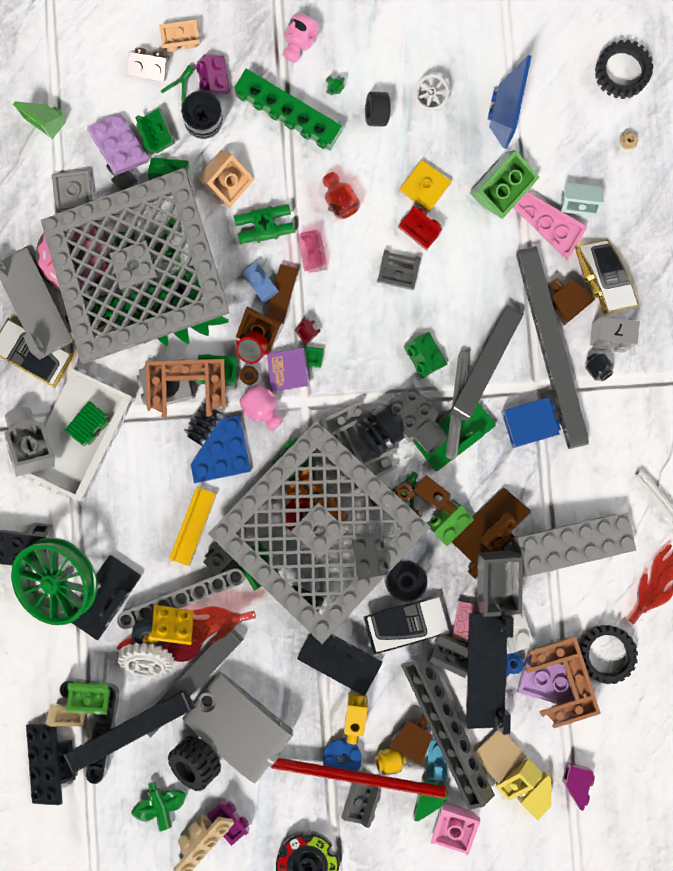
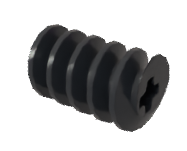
(201, 425)

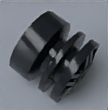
(200, 104)
(379, 431)

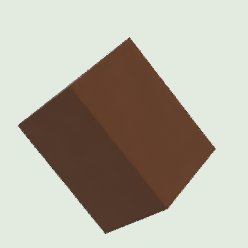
(258, 322)

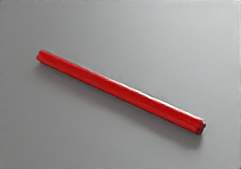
(360, 777)

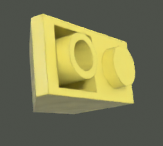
(538, 800)

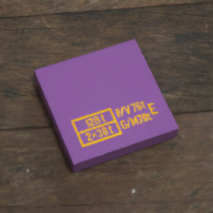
(288, 370)

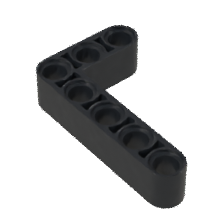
(100, 722)

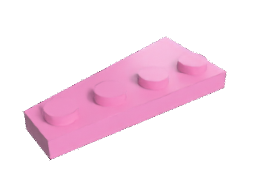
(551, 224)

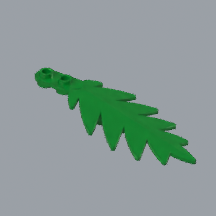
(183, 335)

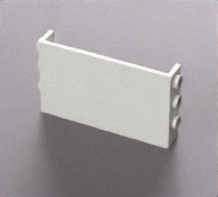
(78, 464)

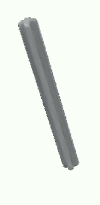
(455, 422)

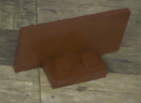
(491, 525)

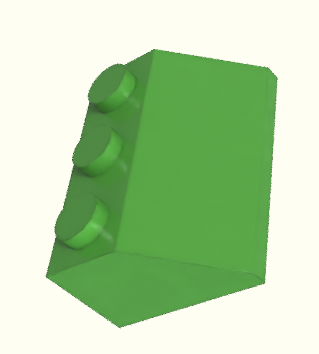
(505, 184)

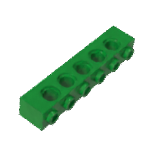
(250, 81)

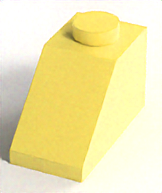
(520, 780)

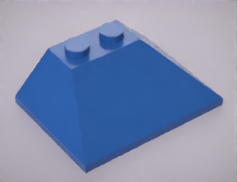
(508, 103)

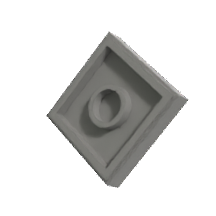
(72, 189)

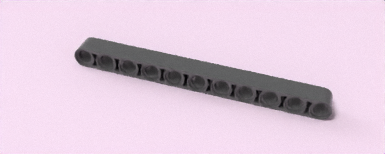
(552, 347)

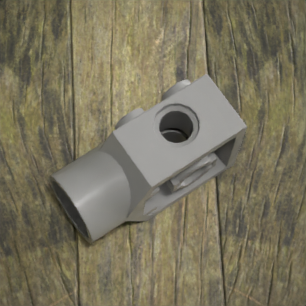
(27, 442)

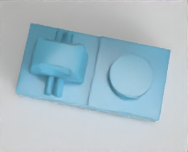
(436, 763)

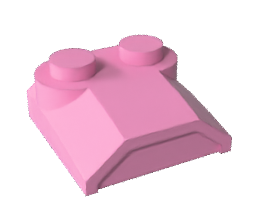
(455, 828)

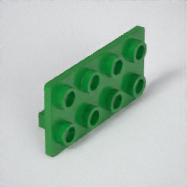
(470, 432)

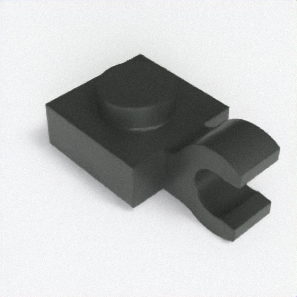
(123, 180)

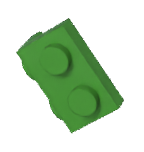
(449, 526)
(88, 698)

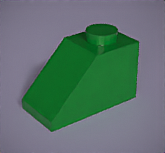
(426, 804)

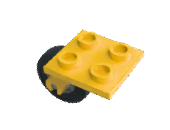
(164, 626)

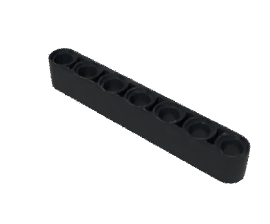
(129, 731)

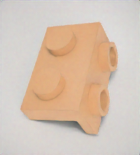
(179, 34)

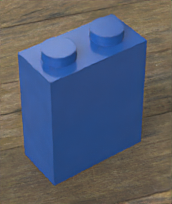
(531, 422)

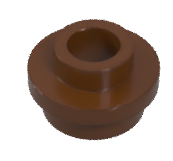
(244, 371)

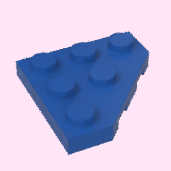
(222, 453)

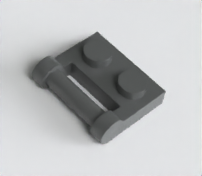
(397, 275)

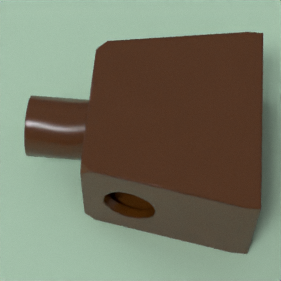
(569, 299)
(428, 489)
(412, 739)

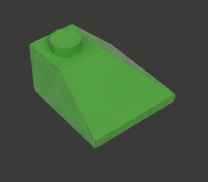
(42, 117)

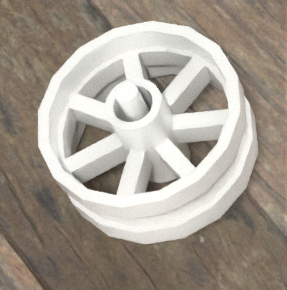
(432, 92)

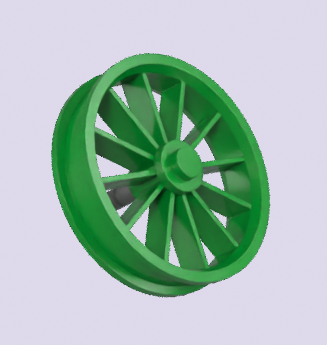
(54, 581)

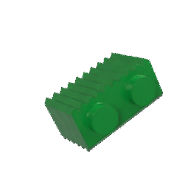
(87, 424)

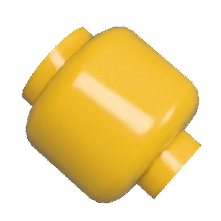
(390, 761)

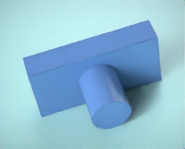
(260, 282)

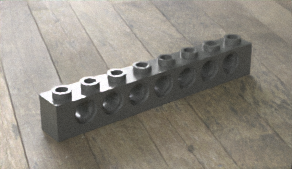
(448, 731)

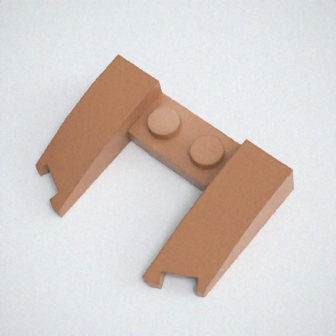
(185, 370)
(584, 702)

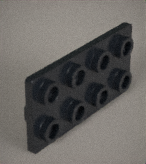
(114, 586)
(341, 662)
(47, 764)

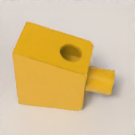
(355, 717)

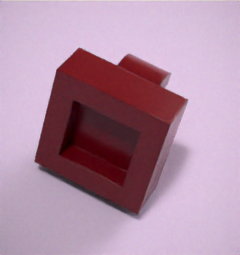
(306, 331)

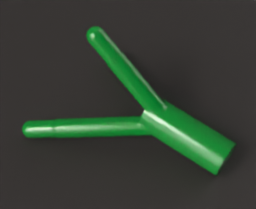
(182, 79)

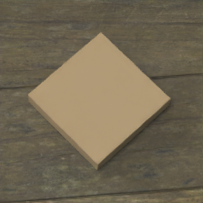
(499, 755)

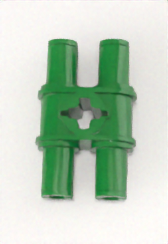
(272, 230)

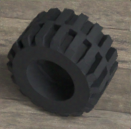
(194, 763)

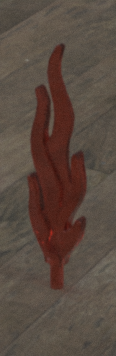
(653, 594)
(220, 621)

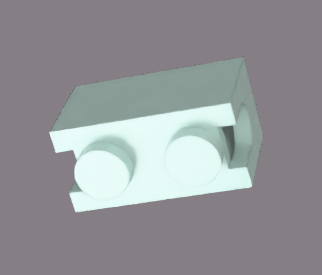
(582, 199)

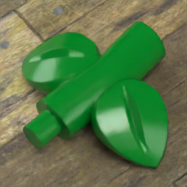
(159, 806)

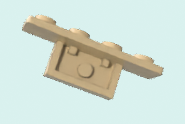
(199, 840)

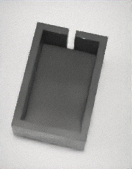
(500, 583)

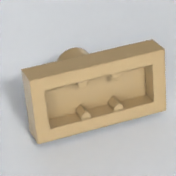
(60, 717)

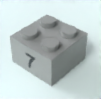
(614, 334)

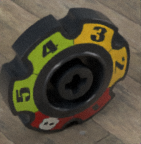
(305, 849)

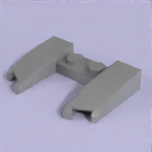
(346, 418)

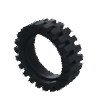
(632, 50)
(631, 654)

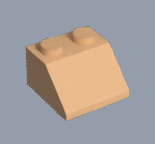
(225, 178)

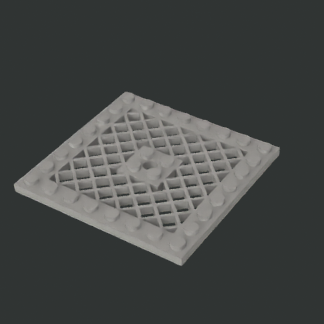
(105, 209)
(225, 530)

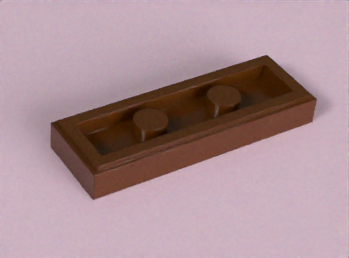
(285, 284)

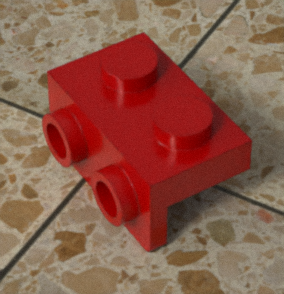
(420, 227)

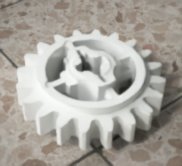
(145, 660)

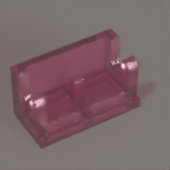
(312, 251)

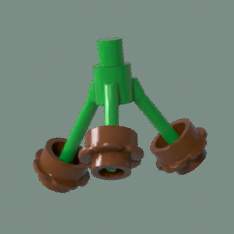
(405, 491)

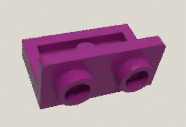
(213, 74)
(228, 810)

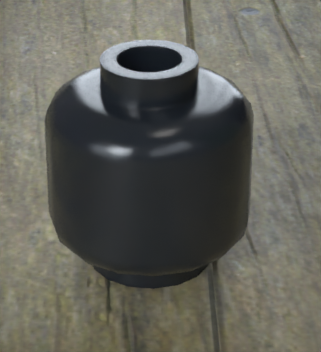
(599, 367)

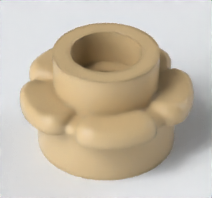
(624, 140)

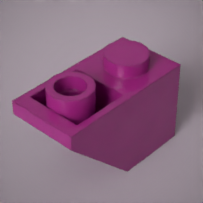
(578, 782)

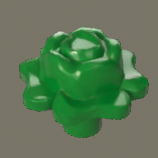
(335, 85)

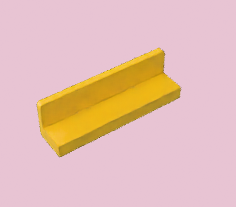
(192, 526)

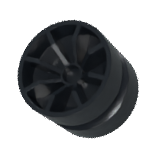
(406, 581)

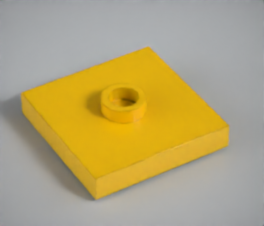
(425, 186)

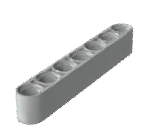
(192, 597)

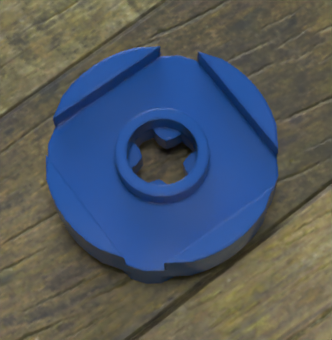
(339, 747)

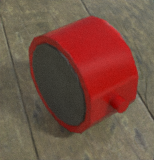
(252, 347)

